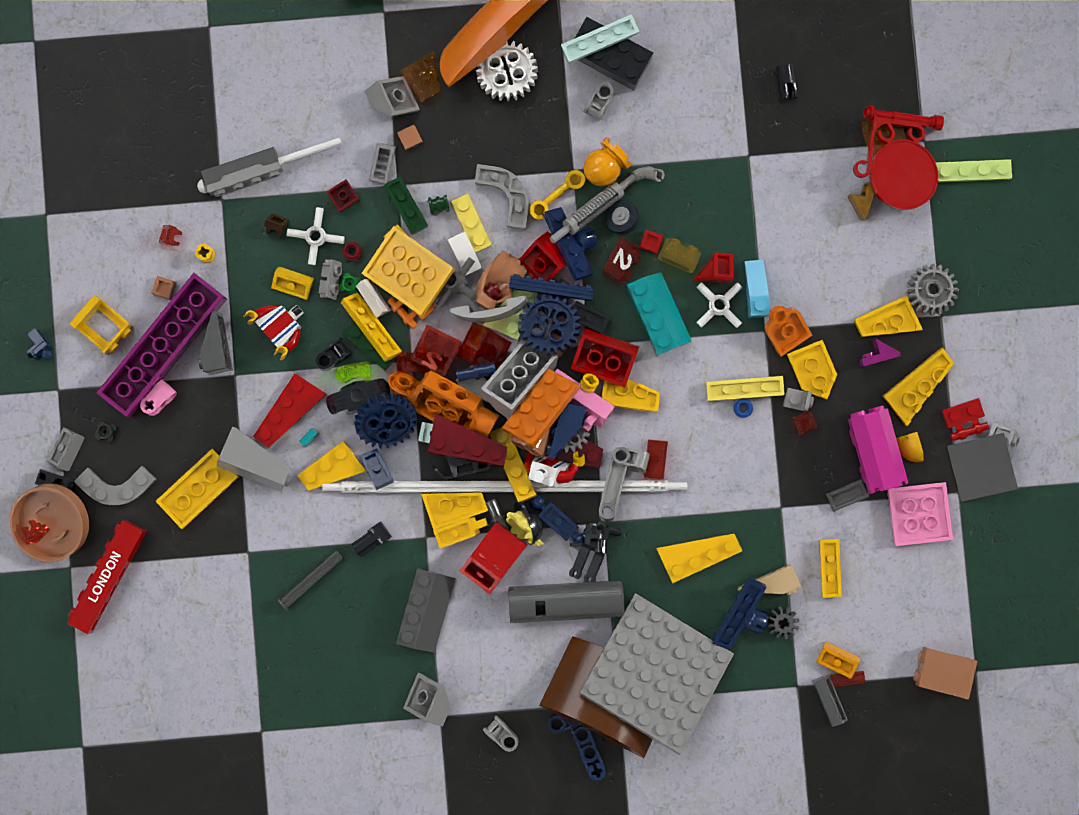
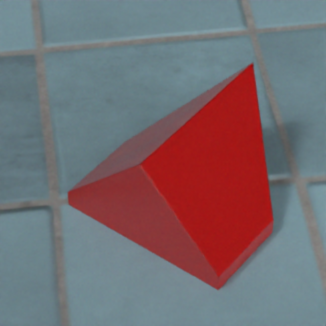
(718, 269)

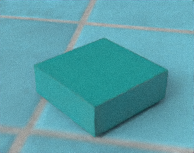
(309, 437)

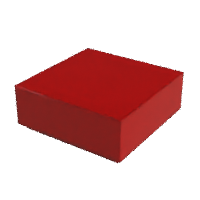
(651, 242)

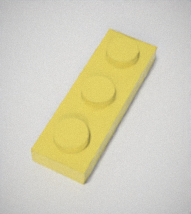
(471, 223)

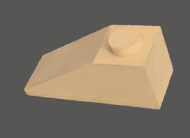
(780, 581)

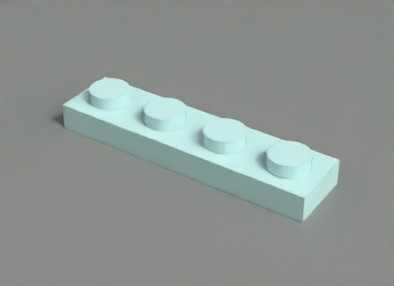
(600, 39)

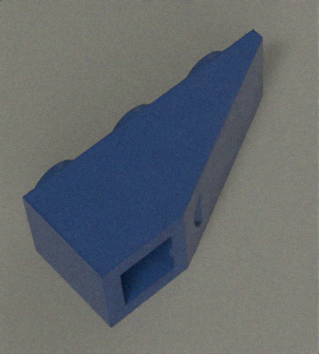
(568, 426)

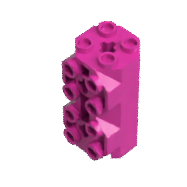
(877, 450)

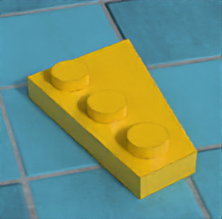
(332, 467)

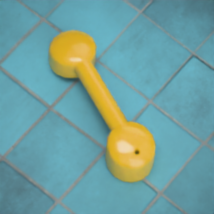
(573, 179)

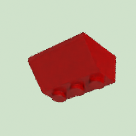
(605, 357)

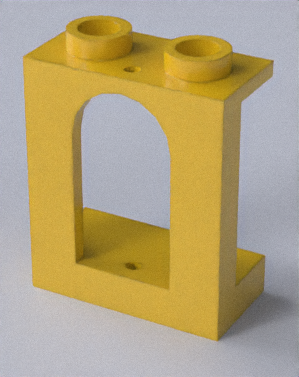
(80, 320)

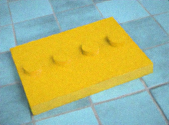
(408, 271)

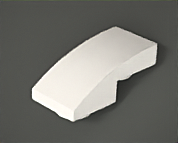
(463, 250)

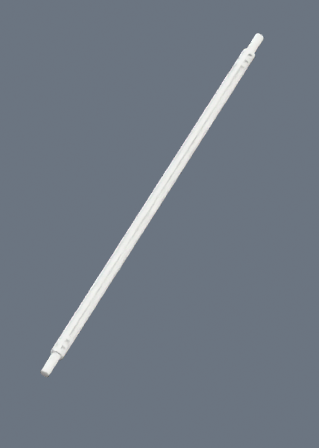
(498, 486)

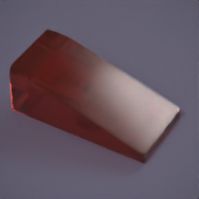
(404, 364)

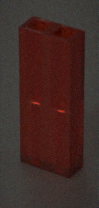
(840, 680)

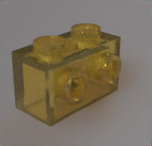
(679, 255)

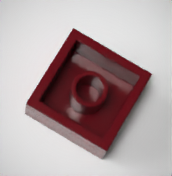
(343, 196)

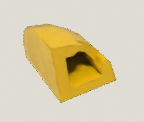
(910, 447)

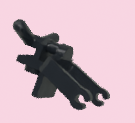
(592, 535)

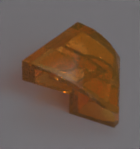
(423, 77)

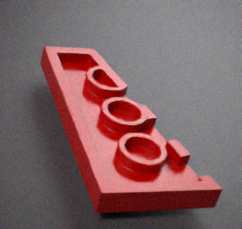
(293, 403)

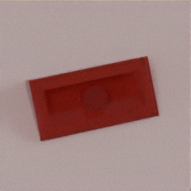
(657, 459)

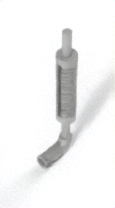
(603, 201)

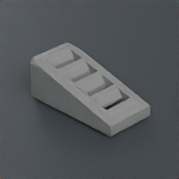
(392, 149)

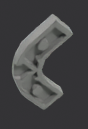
(512, 187)
(119, 494)

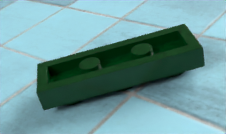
(406, 205)
(355, 334)

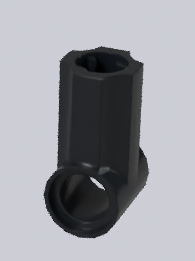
(374, 537)

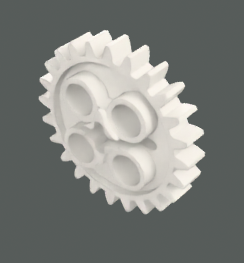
(525, 66)

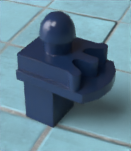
(41, 347)

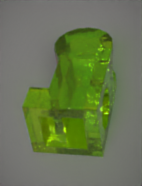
(354, 371)

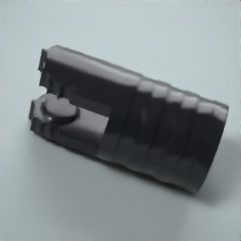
(786, 78)

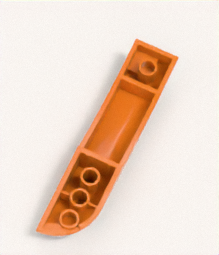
(484, 36)

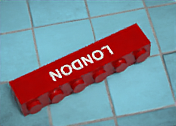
(106, 576)

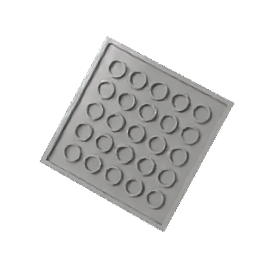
(656, 674)

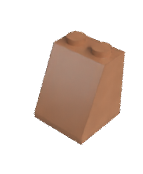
(945, 672)

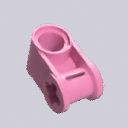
(159, 396)

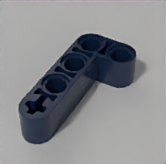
(582, 744)

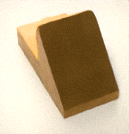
(862, 204)

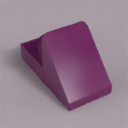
(883, 353)

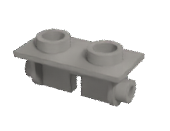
(330, 288)

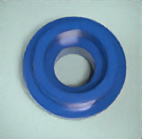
(749, 406)

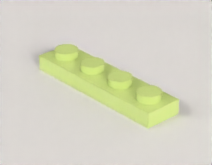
(974, 171)

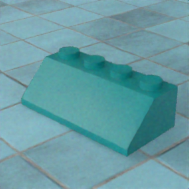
(658, 313)

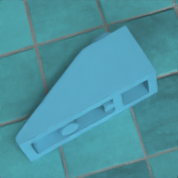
(756, 289)

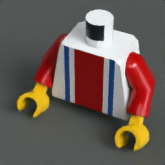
(278, 326)
(553, 472)

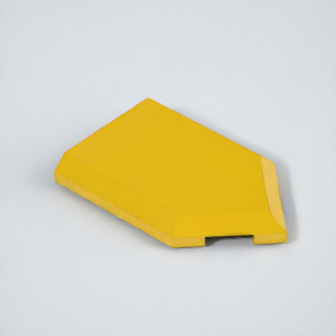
(814, 369)

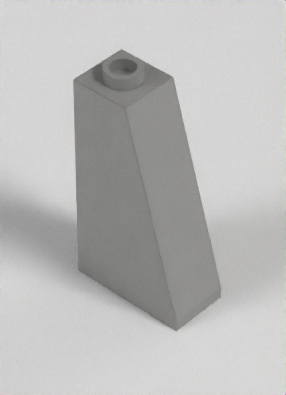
(252, 461)

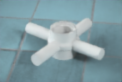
(316, 228)
(713, 311)

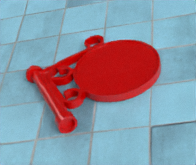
(902, 170)

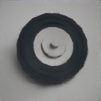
(622, 217)

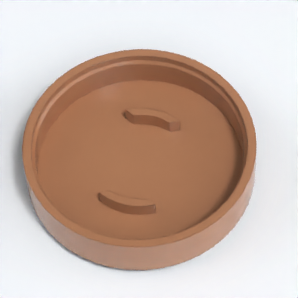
(61, 513)

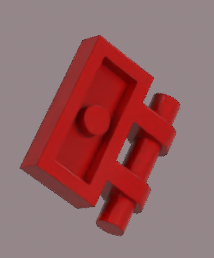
(964, 413)

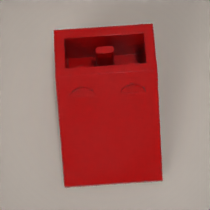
(493, 557)

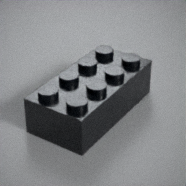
(621, 62)

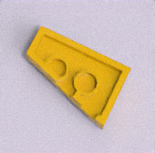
(889, 319)
(633, 396)
(453, 507)

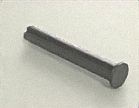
(310, 580)

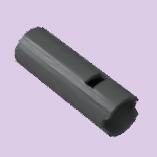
(566, 601)

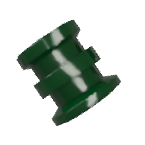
(438, 204)

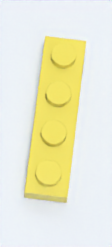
(745, 388)

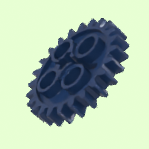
(565, 329)
(387, 425)

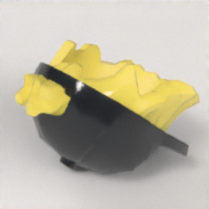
(525, 524)

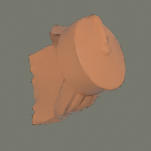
(498, 272)

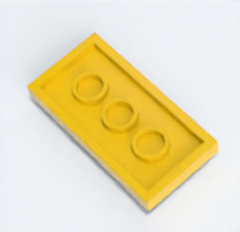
(196, 490)

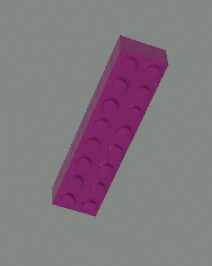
(161, 345)

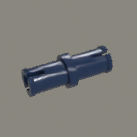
(476, 372)

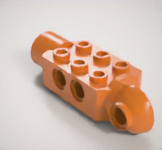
(444, 398)

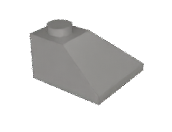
(392, 97)
(428, 700)

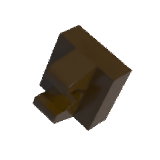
(276, 223)

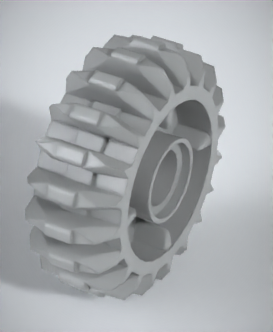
(943, 286)

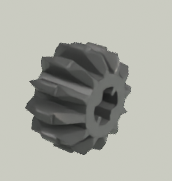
(780, 616)

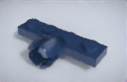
(572, 246)
(742, 615)

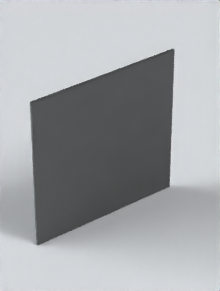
(982, 467)

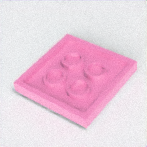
(920, 514)

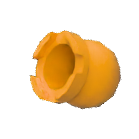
(605, 164)

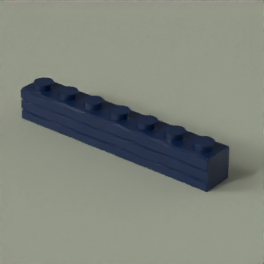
(551, 287)

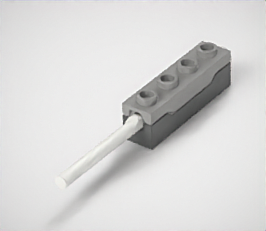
(252, 168)

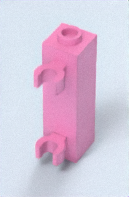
(597, 408)

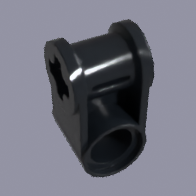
(333, 354)

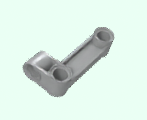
(635, 461)

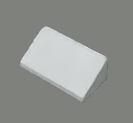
(373, 297)

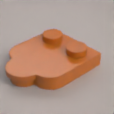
(786, 329)

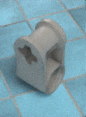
(598, 104)
(501, 733)

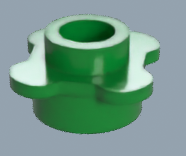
(347, 279)

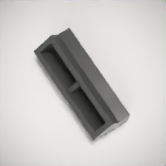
(830, 700)

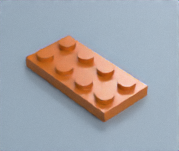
(541, 408)

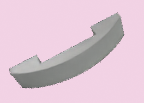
(513, 306)

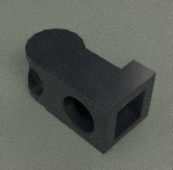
(48, 477)

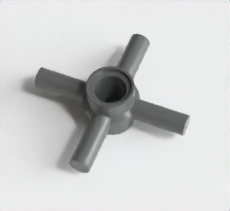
(460, 285)

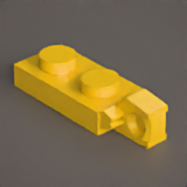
(458, 531)

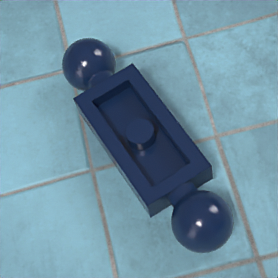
(556, 520)

